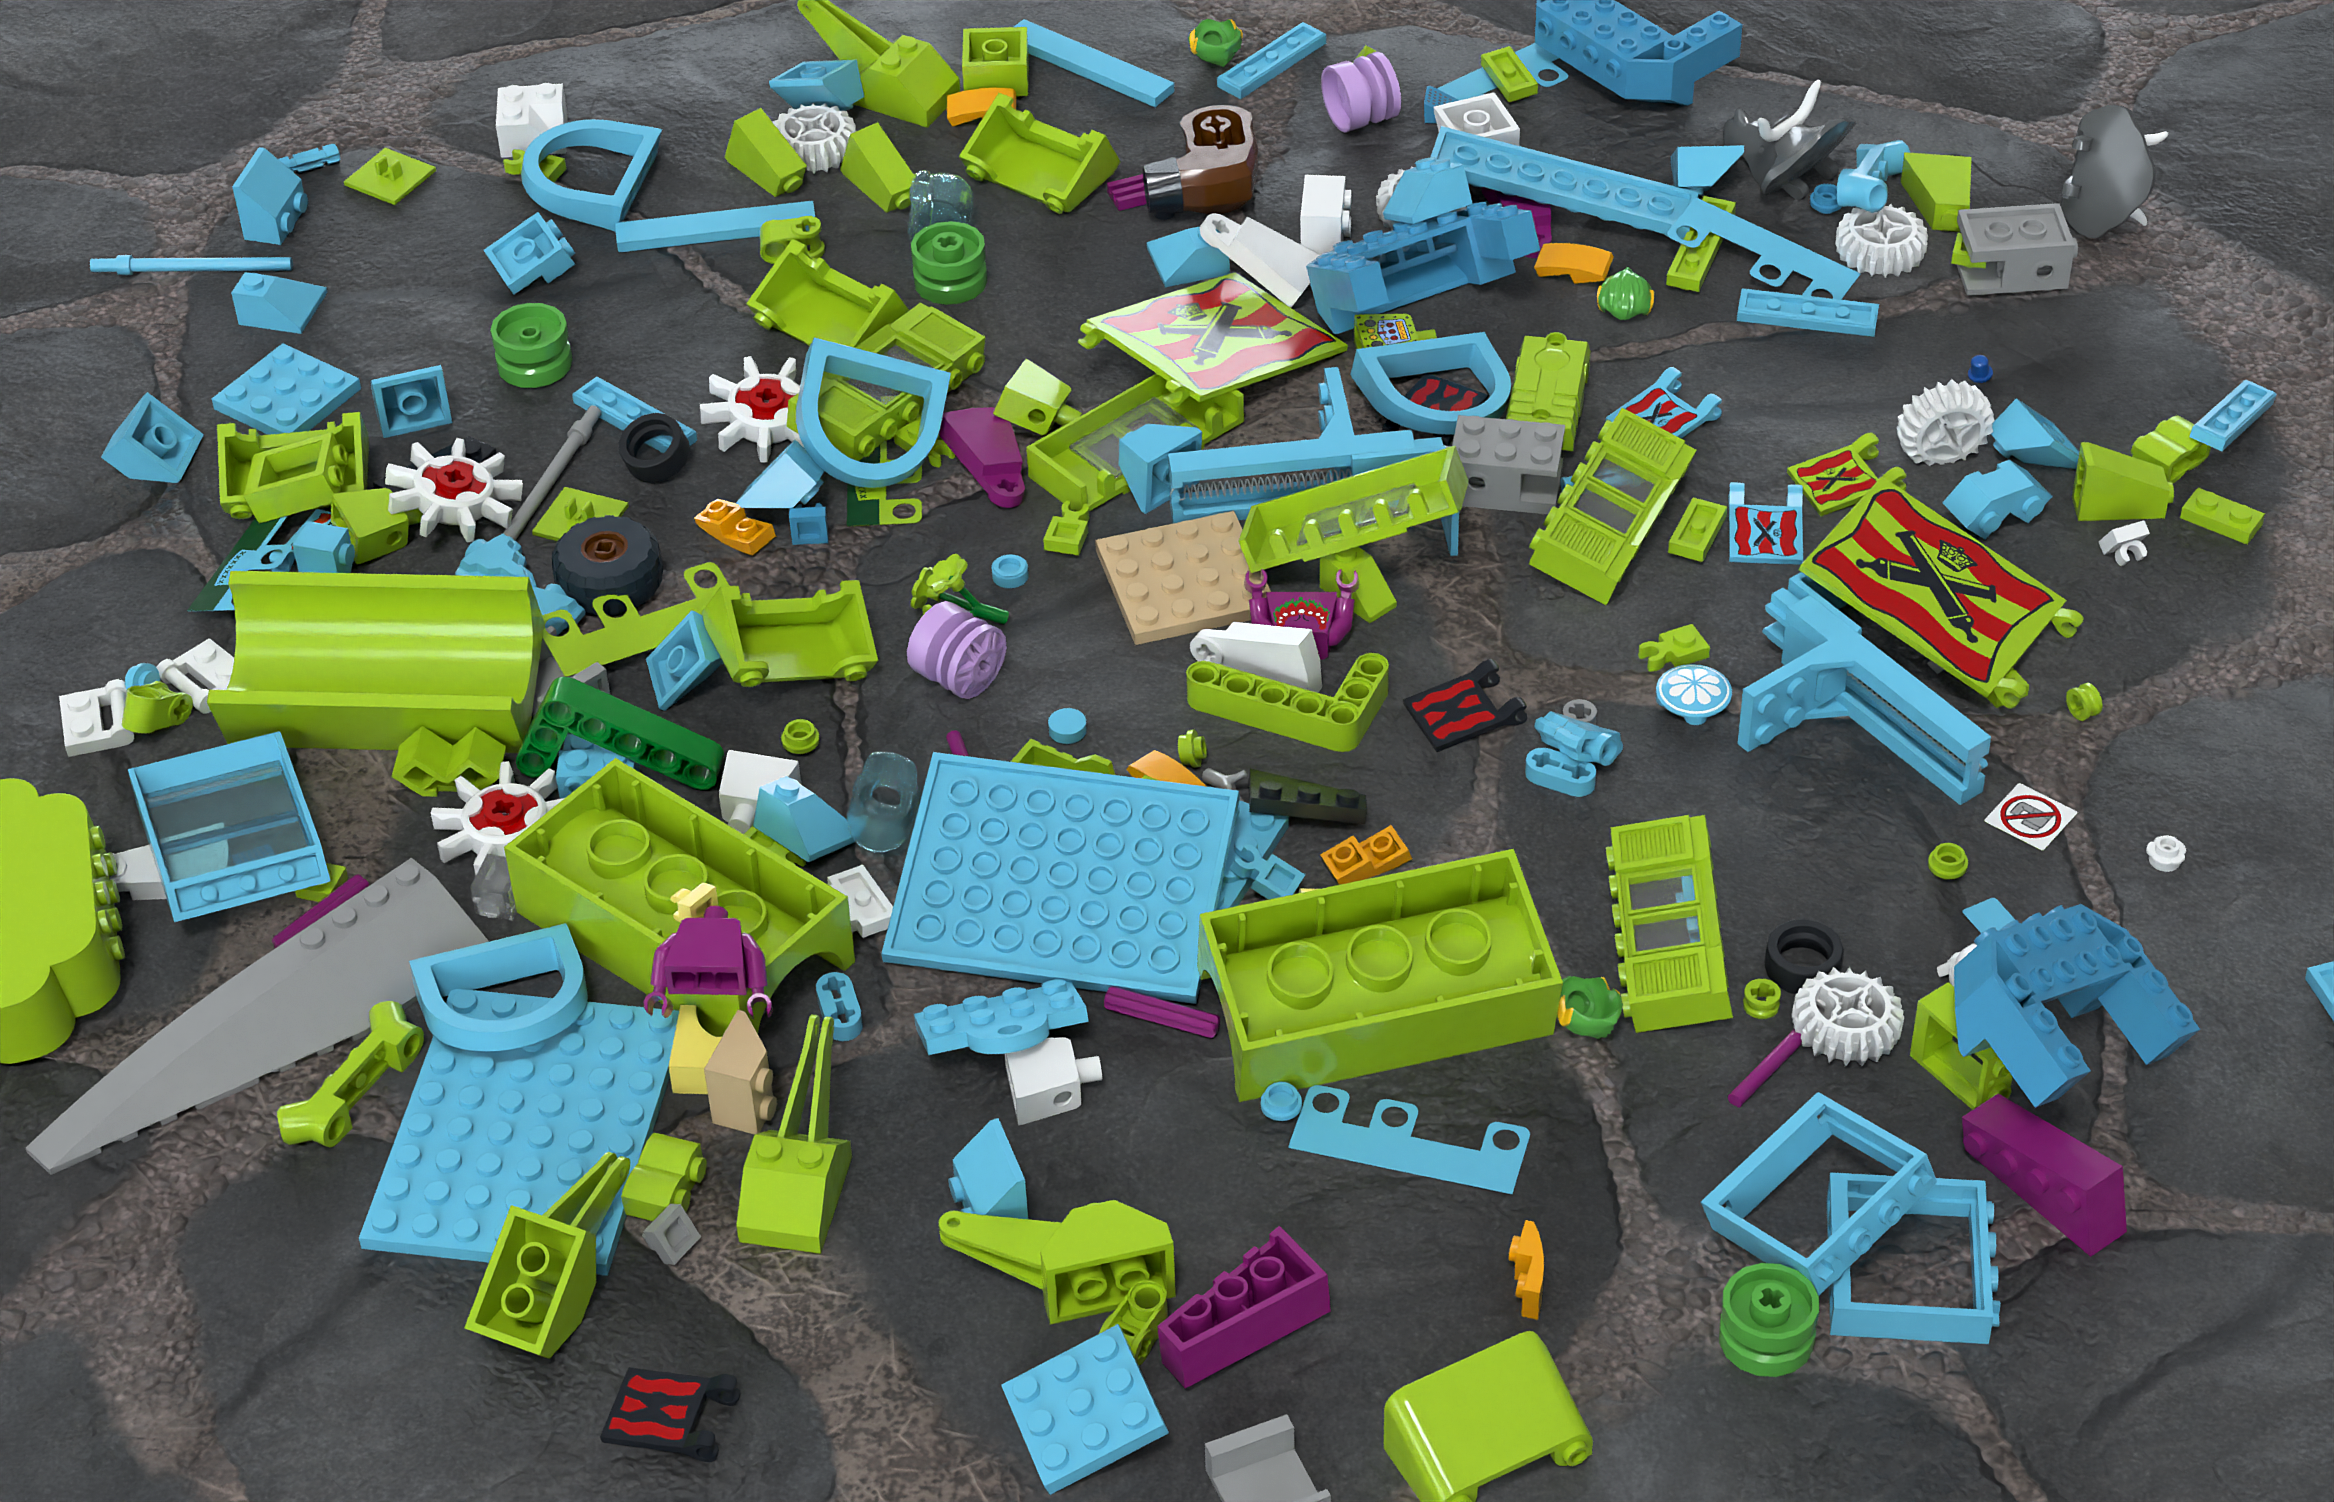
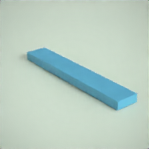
(1096, 65)
(704, 226)

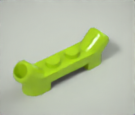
(326, 1114)

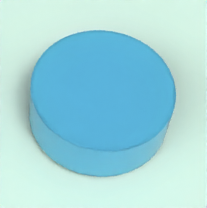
(1009, 571)
(1067, 726)

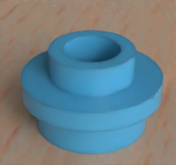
(1825, 199)

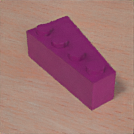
(2050, 1171)
(1244, 1310)

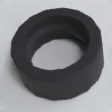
(664, 465)
(1796, 935)

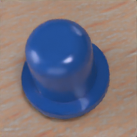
(1980, 369)

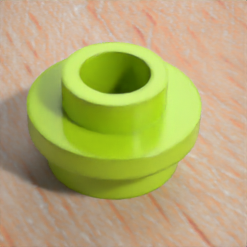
(800, 736)
(1192, 748)
(1948, 861)

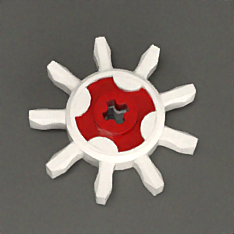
(754, 407)
(452, 490)
(492, 814)

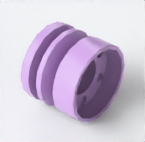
(1361, 91)
(956, 649)

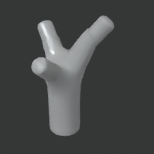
(1223, 781)

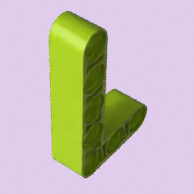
(1291, 710)

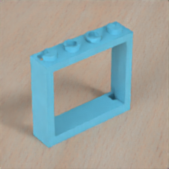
(1790, 1148)
(1890, 1321)

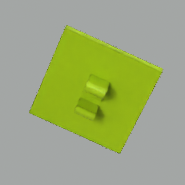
(390, 176)
(575, 507)

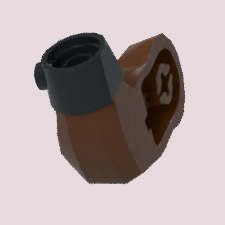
(1217, 166)

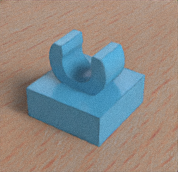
(808, 524)

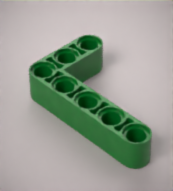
(620, 729)

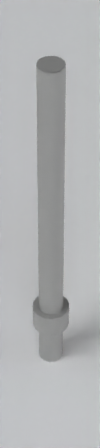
(577, 436)

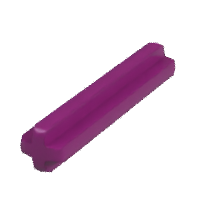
(326, 905)
(1162, 1012)

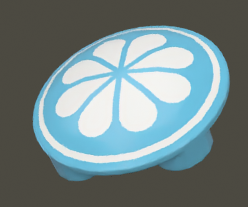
(1693, 692)

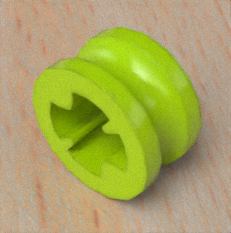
(2084, 701)
(1761, 988)

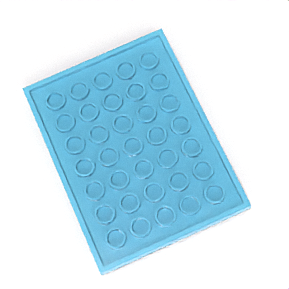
(1061, 876)
(499, 1123)

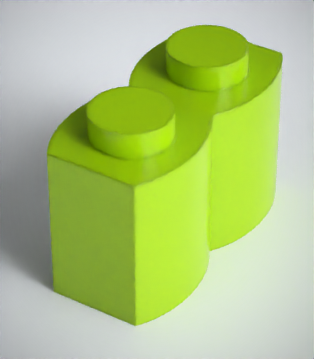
(2171, 448)
(663, 1176)

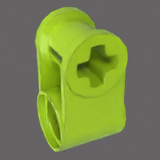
(777, 234)
(154, 708)
(1137, 1322)

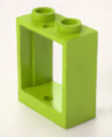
(295, 477)
(1941, 1057)

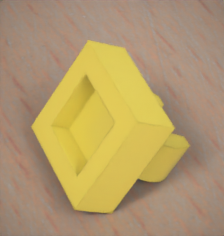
(693, 903)

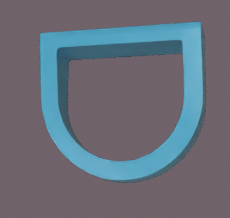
(584, 206)
(1377, 364)
(877, 370)
(494, 964)

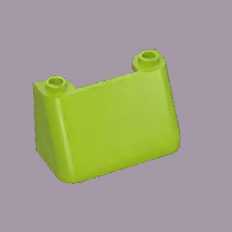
(1037, 158)
(816, 301)
(237, 452)
(792, 637)
(1483, 1421)

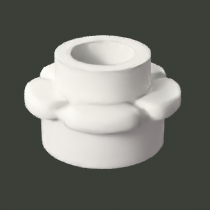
(2166, 853)

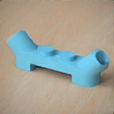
(1866, 184)

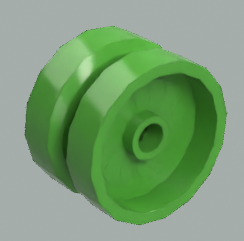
(949, 262)
(531, 345)
(1768, 1319)

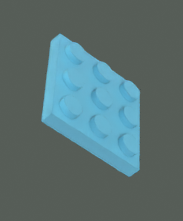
(286, 392)
(1084, 1409)

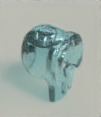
(938, 199)
(881, 825)

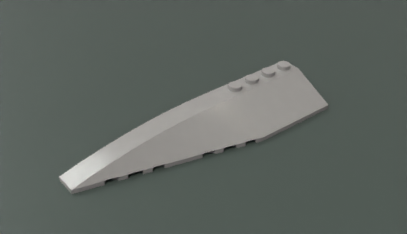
(270, 1013)

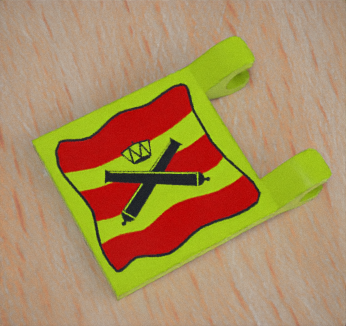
(1842, 475)

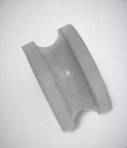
(1581, 708)

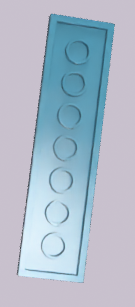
(1564, 182)

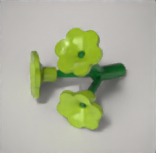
(946, 575)

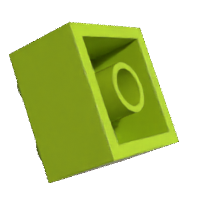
(996, 59)

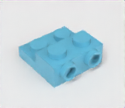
(530, 252)
(581, 761)

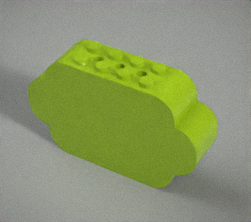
(54, 920)

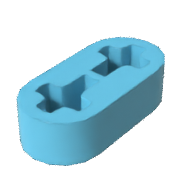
(1560, 772)
(846, 1004)

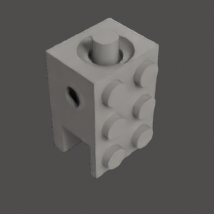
(2022, 248)
(1510, 463)

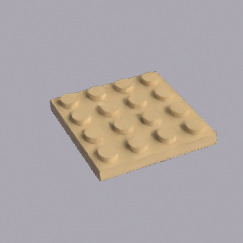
(1179, 577)

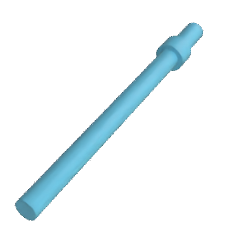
(127, 264)

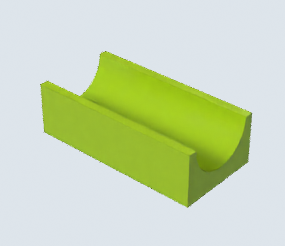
(379, 658)
(629, 844)
(1380, 973)

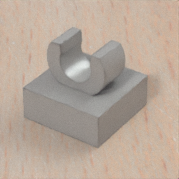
(671, 1234)

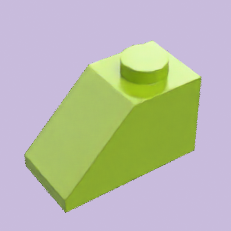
(1373, 595)

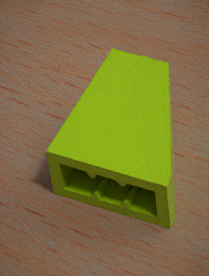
(764, 154)
(877, 168)
(1938, 187)
(2118, 486)

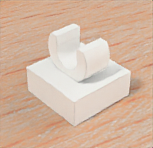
(2124, 539)

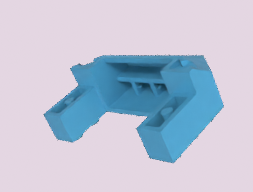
(1633, 53)
(1465, 248)
(2084, 965)

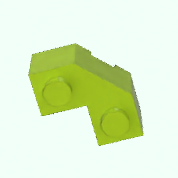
(432, 764)

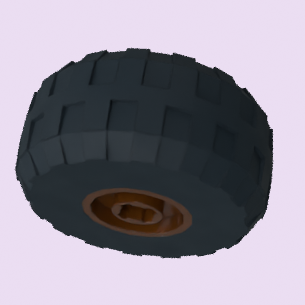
(608, 559)

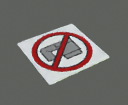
(2030, 816)

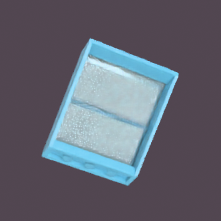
(228, 826)

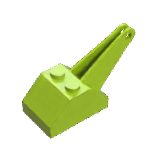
(897, 77)
(792, 1177)
(1077, 1263)
(547, 1265)

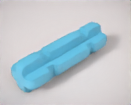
(312, 158)

